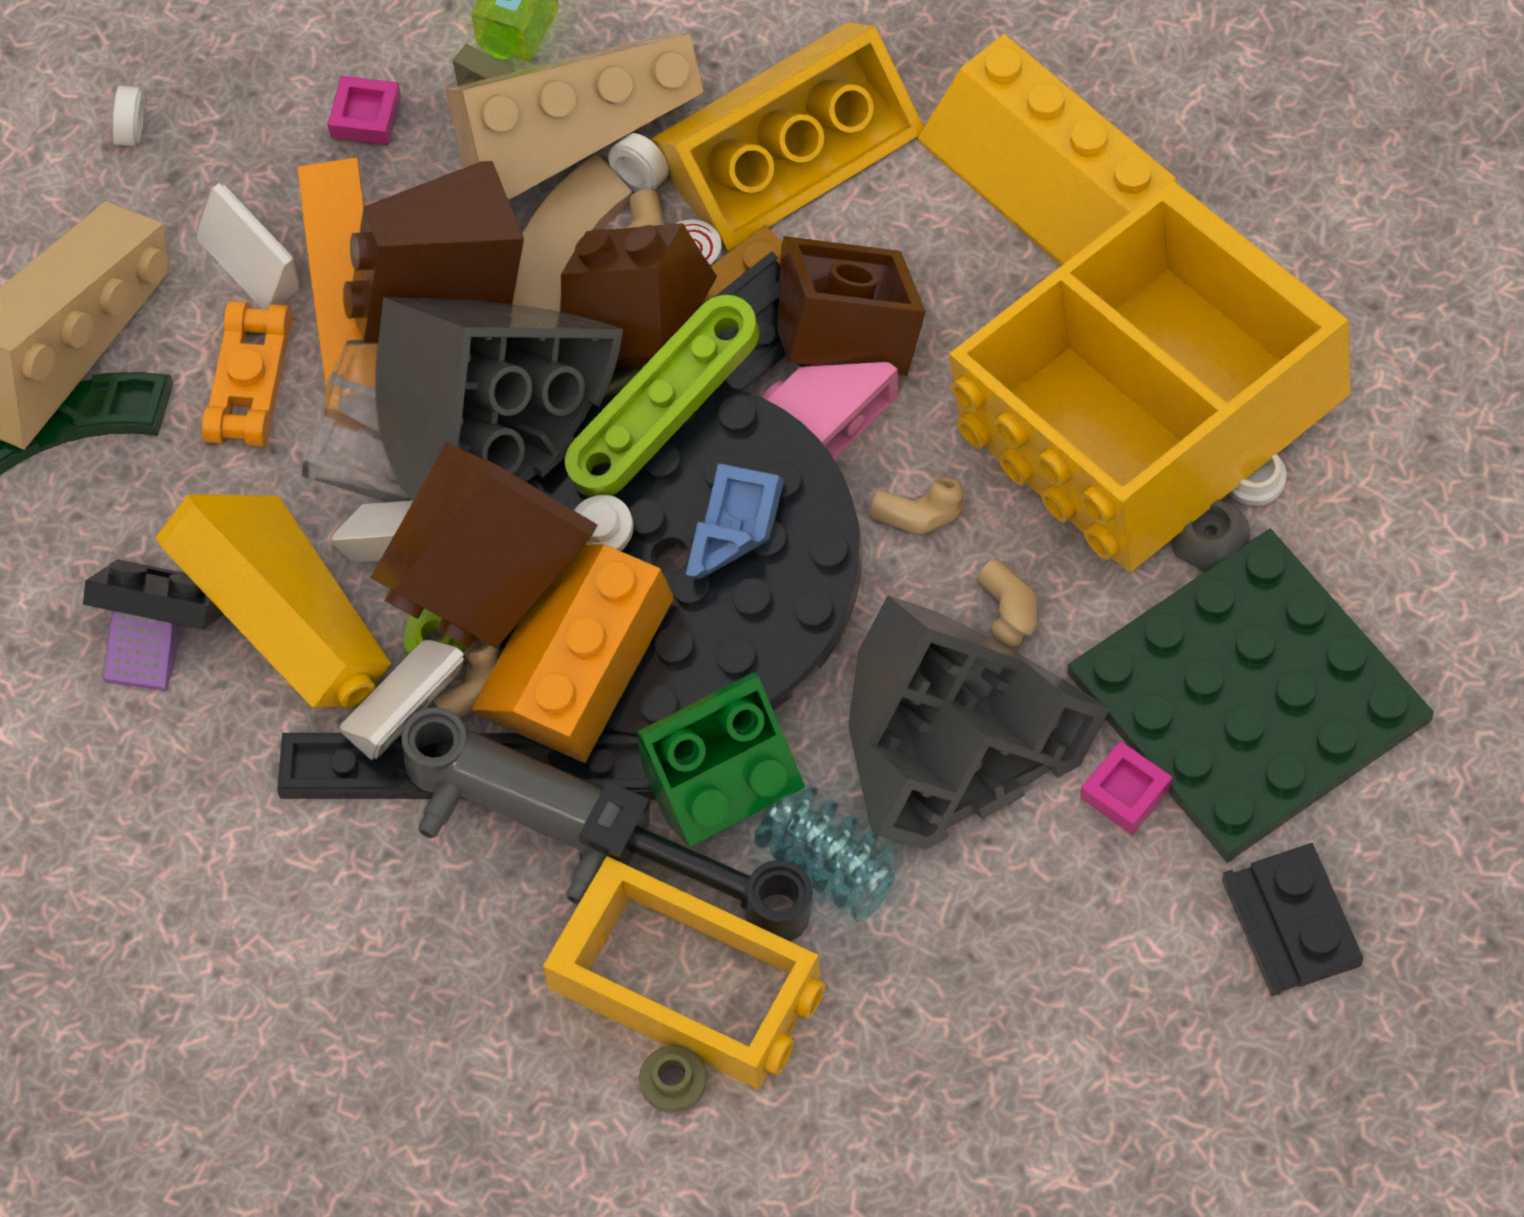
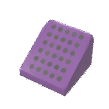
(141, 651)

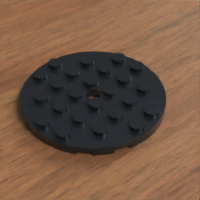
(763, 612)

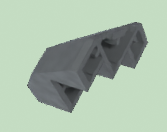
(955, 723)

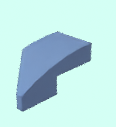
(736, 519)

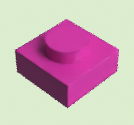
(364, 110)
(1126, 787)

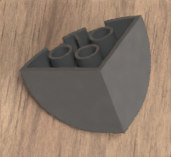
(486, 381)

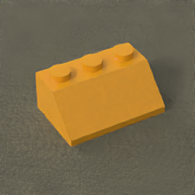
(576, 651)

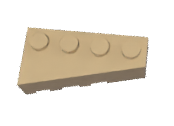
(571, 107)
(70, 309)

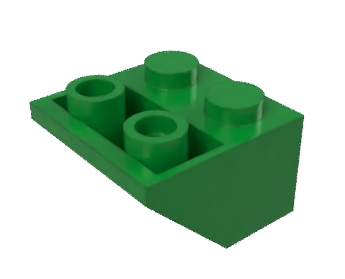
(718, 761)

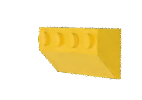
(790, 133)
(1038, 151)

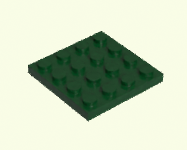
(1250, 693)

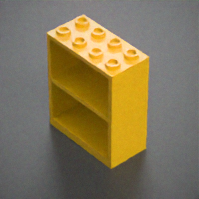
(1150, 375)

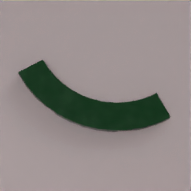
(100, 407)

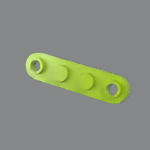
(662, 396)

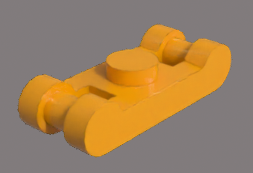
(247, 374)

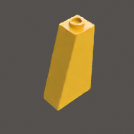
(277, 594)

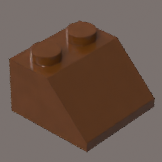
(639, 282)
(847, 305)

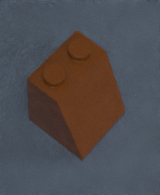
(435, 242)
(478, 548)

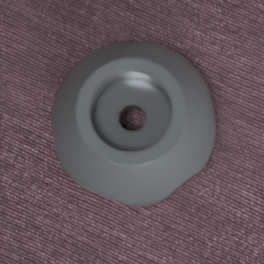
(1206, 550)

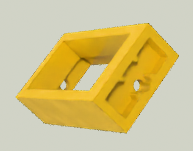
(593, 921)

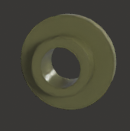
(672, 1097)

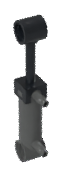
(580, 815)

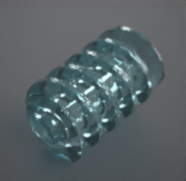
(829, 851)

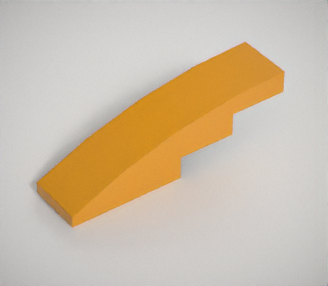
(331, 213)

